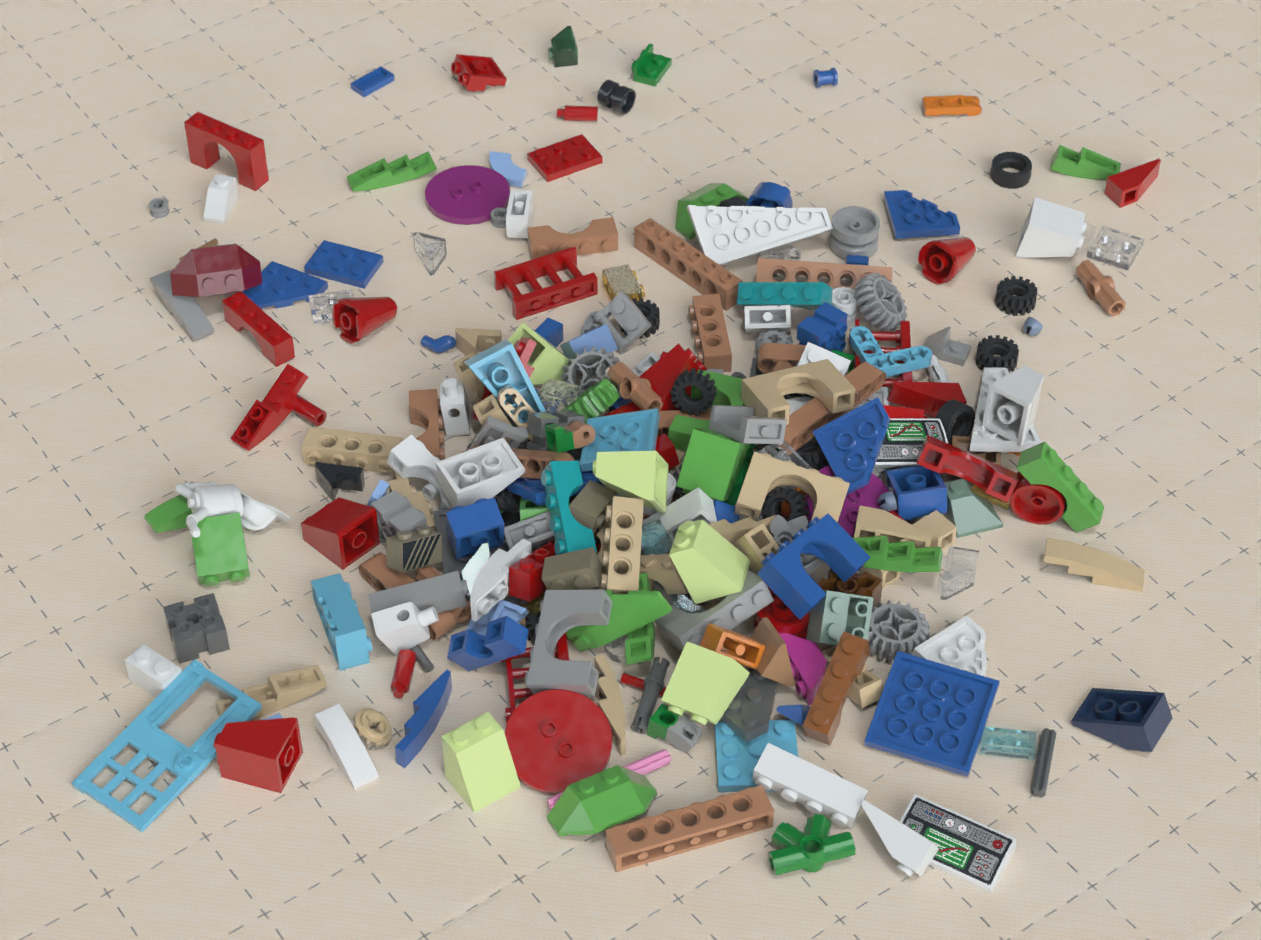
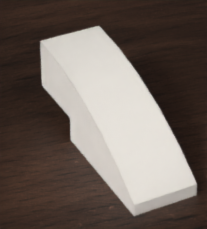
(345, 746)

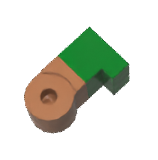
(570, 437)

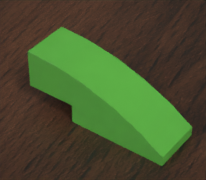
(1084, 164)
(169, 515)

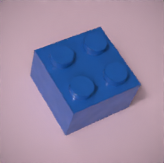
(917, 491)
(474, 525)

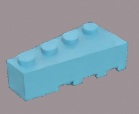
(502, 368)
(341, 621)

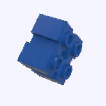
(824, 329)

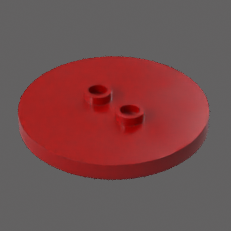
(558, 740)

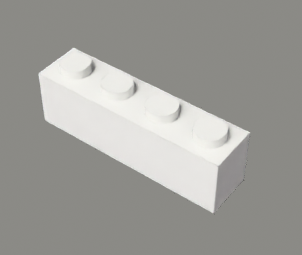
(690, 507)
(809, 785)

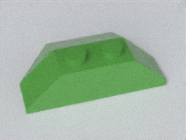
(706, 196)
(601, 802)

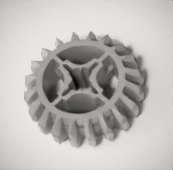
(880, 302)
(579, 365)
(896, 629)

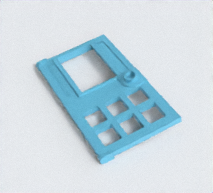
(163, 749)

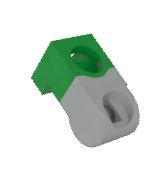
(674, 729)

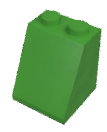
(711, 464)
(221, 550)

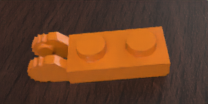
(951, 105)

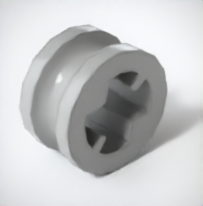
(158, 208)
(498, 217)

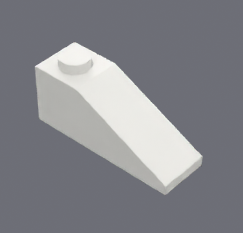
(904, 844)

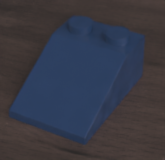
(1125, 717)

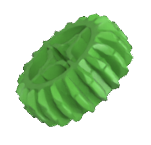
(594, 399)

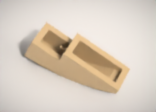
(865, 688)

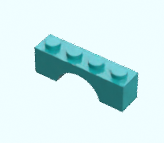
(796, 294)
(560, 482)

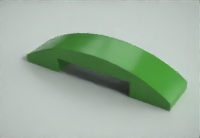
(641, 642)

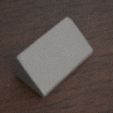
(533, 529)

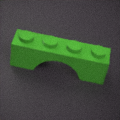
(1044, 467)

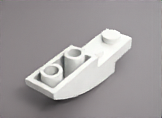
(493, 579)

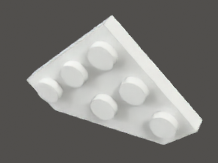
(957, 647)

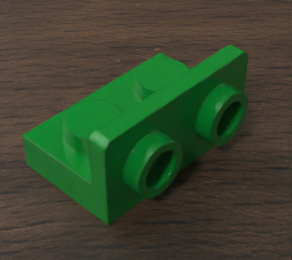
(650, 67)

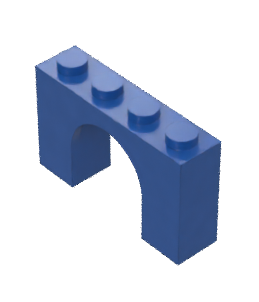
(822, 539)

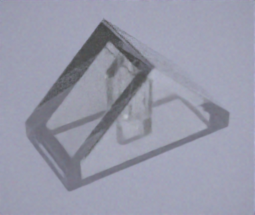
(430, 250)

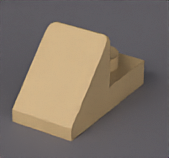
(476, 339)

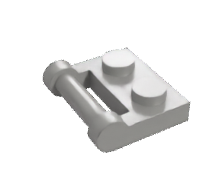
(628, 317)
(496, 429)

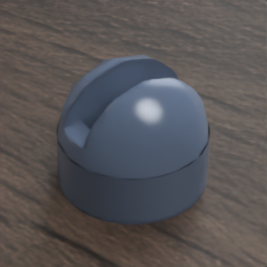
(1033, 326)
(889, 501)

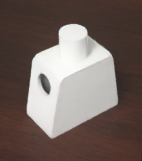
(454, 396)
(403, 625)

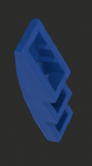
(427, 714)

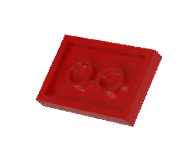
(564, 158)

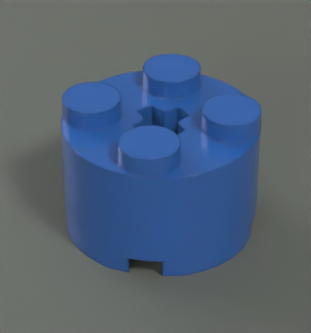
(770, 196)

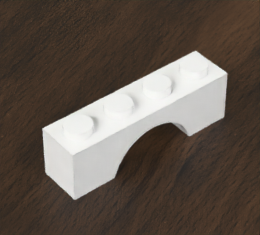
(414, 460)

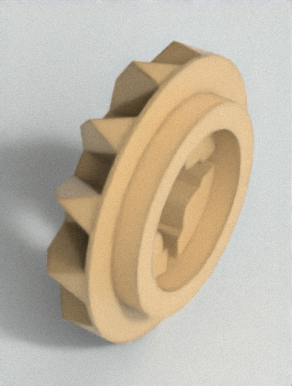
(369, 718)

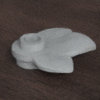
(786, 530)

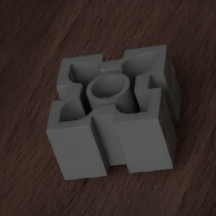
(537, 424)
(196, 628)

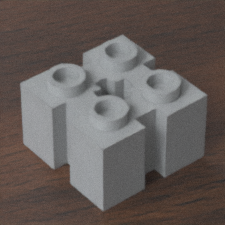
(396, 515)

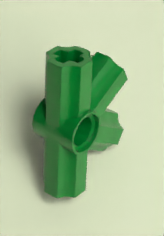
(810, 848)

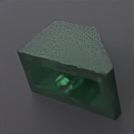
(563, 49)

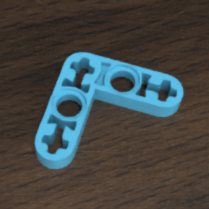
(914, 357)

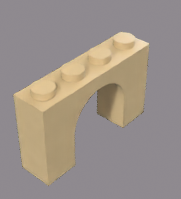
(815, 378)
(489, 405)
(769, 473)

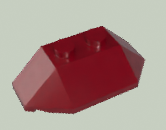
(215, 271)

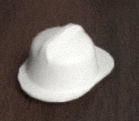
(259, 515)

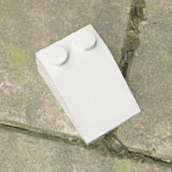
(478, 473)

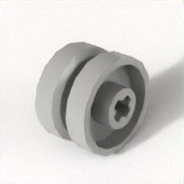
(854, 232)

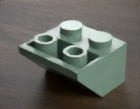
(837, 614)

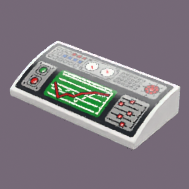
(905, 439)
(964, 845)

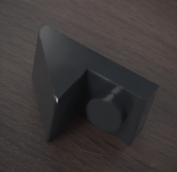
(335, 477)

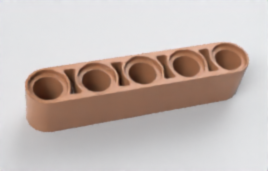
(528, 459)
(381, 577)

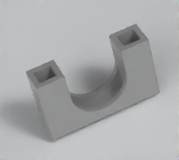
(560, 613)
(684, 627)

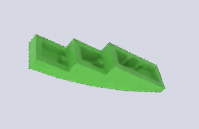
(388, 174)
(899, 555)

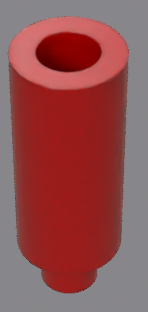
(579, 113)
(309, 411)
(403, 672)

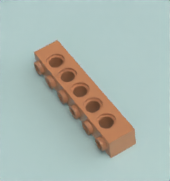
(686, 262)
(814, 270)
(689, 828)

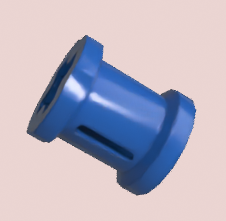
(825, 77)

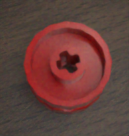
(1036, 502)
(783, 618)

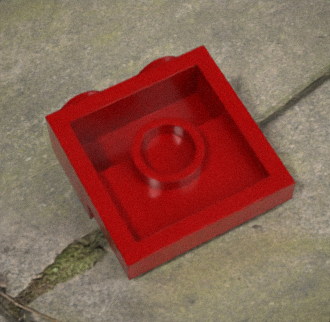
(477, 72)

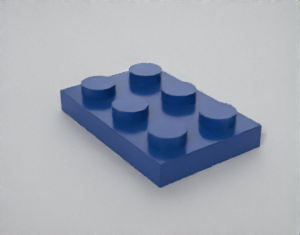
(343, 264)

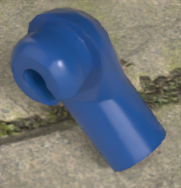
(440, 344)

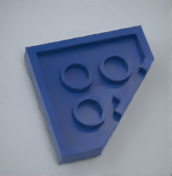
(918, 218)
(284, 286)
(854, 442)

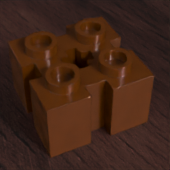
(862, 585)

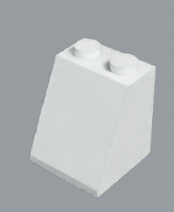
(1051, 231)
(1013, 404)

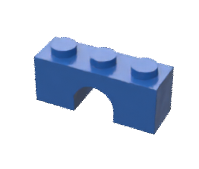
(502, 640)

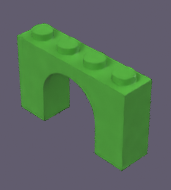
(727, 393)

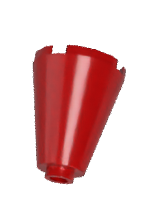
(945, 258)
(362, 316)

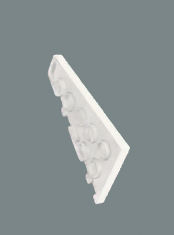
(747, 230)
(985, 439)

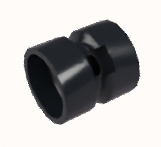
(616, 96)

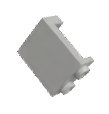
(740, 425)

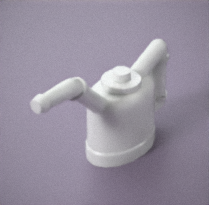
(208, 501)

